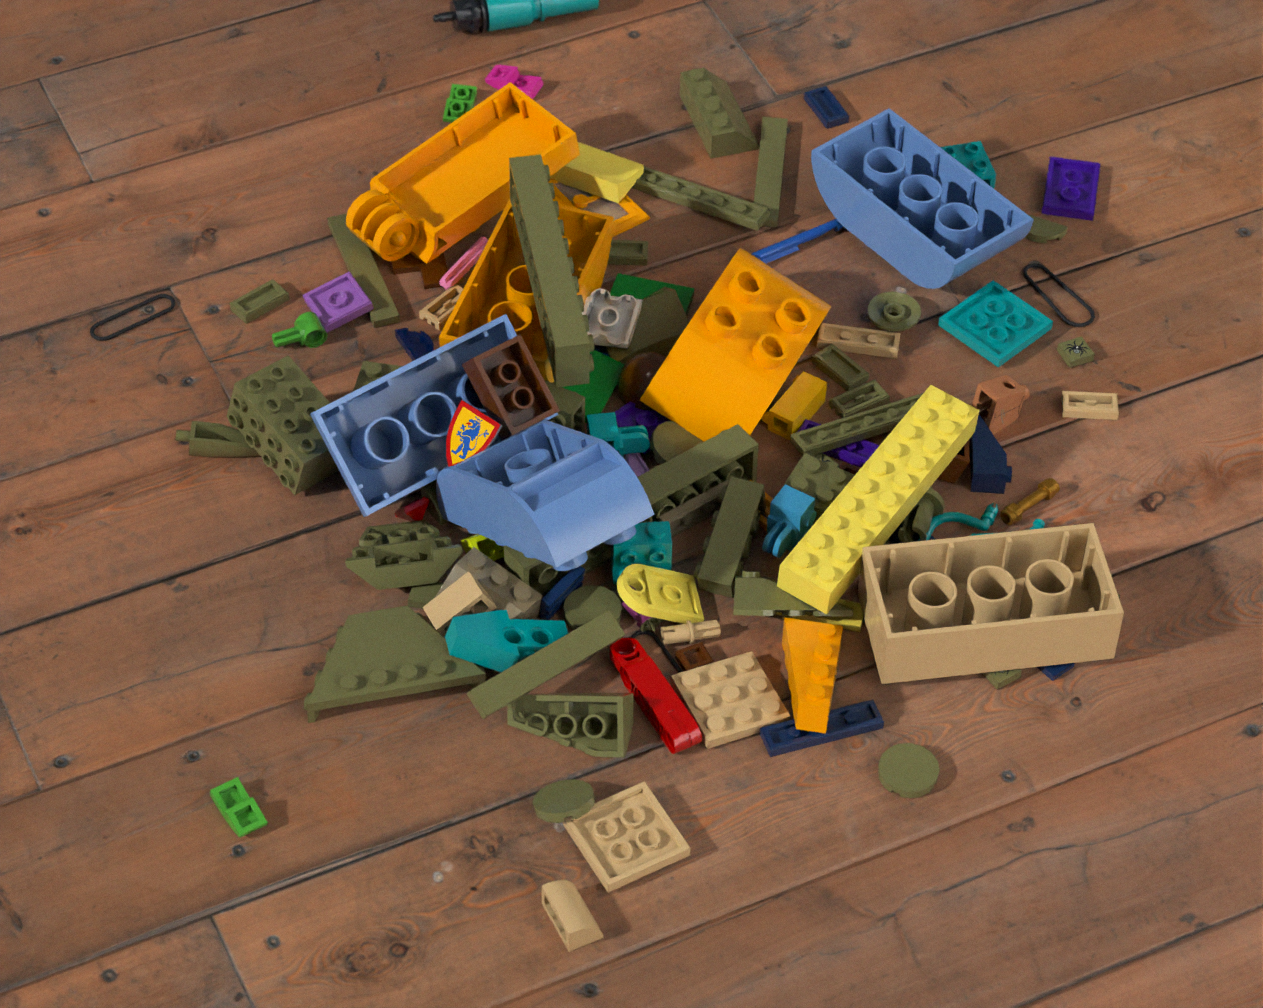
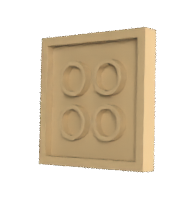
(729, 699)
(627, 837)

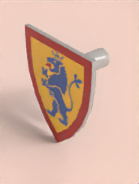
(469, 433)

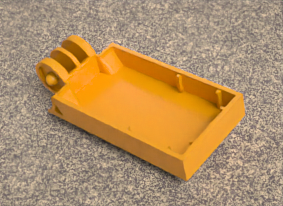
(457, 177)

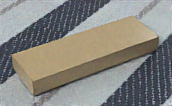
(859, 340)

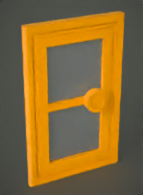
(625, 213)

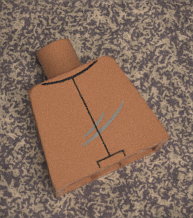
(999, 401)

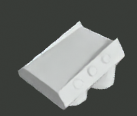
(612, 318)

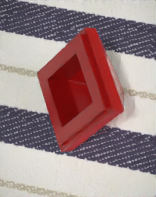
(414, 510)

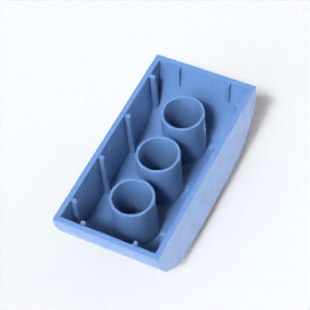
(914, 201)
(396, 428)

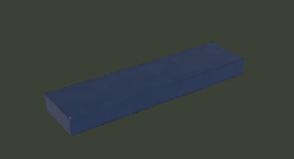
(842, 723)

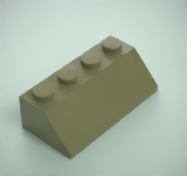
(715, 114)

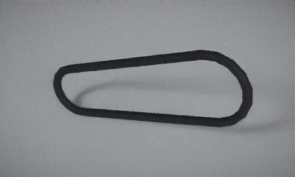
(1066, 288)

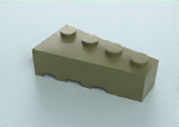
(731, 537)

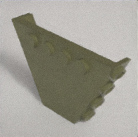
(386, 657)

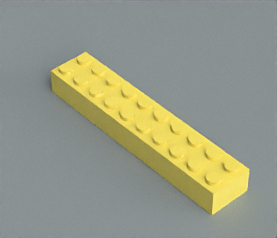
(877, 498)

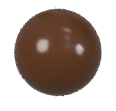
(636, 377)

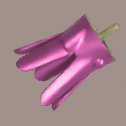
(643, 622)

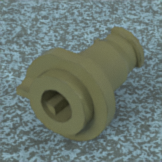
(921, 516)

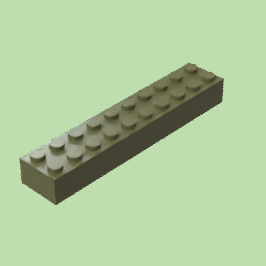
(550, 271)
(666, 486)

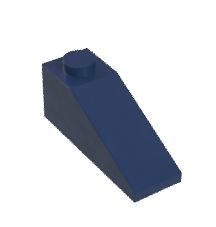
(987, 462)

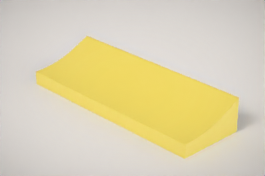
(600, 173)

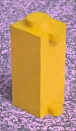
(796, 405)

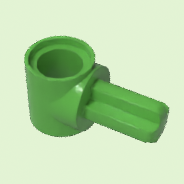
(306, 330)

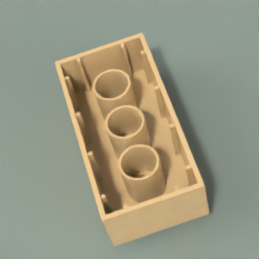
(989, 603)

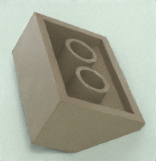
(502, 586)

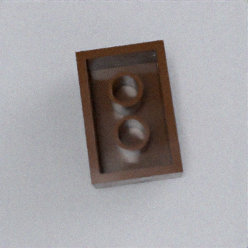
(511, 386)

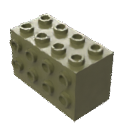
(276, 421)

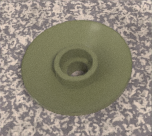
(894, 311)

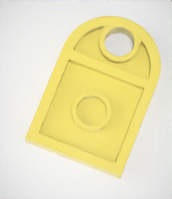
(660, 593)

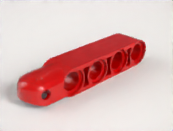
(654, 695)

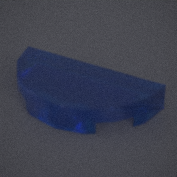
(414, 343)

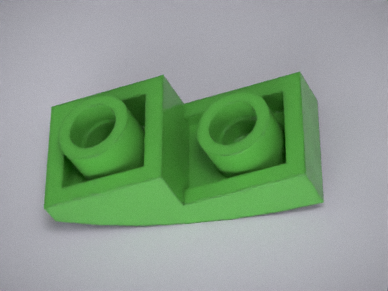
(460, 101)

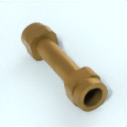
(1013, 512)

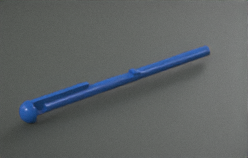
(791, 244)

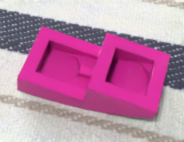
(503, 74)

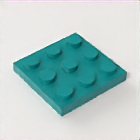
(995, 323)

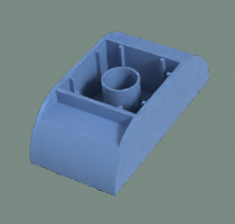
(546, 494)

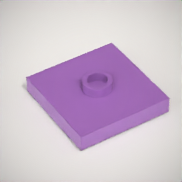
(338, 301)

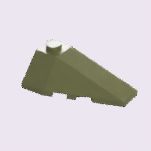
(761, 597)
(586, 721)

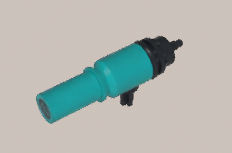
(506, 14)

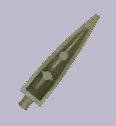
(215, 440)

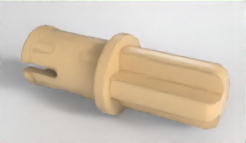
(690, 632)

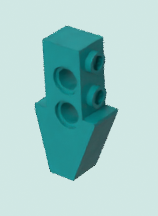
(498, 641)

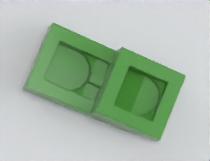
(237, 807)

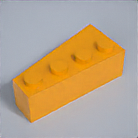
(811, 665)

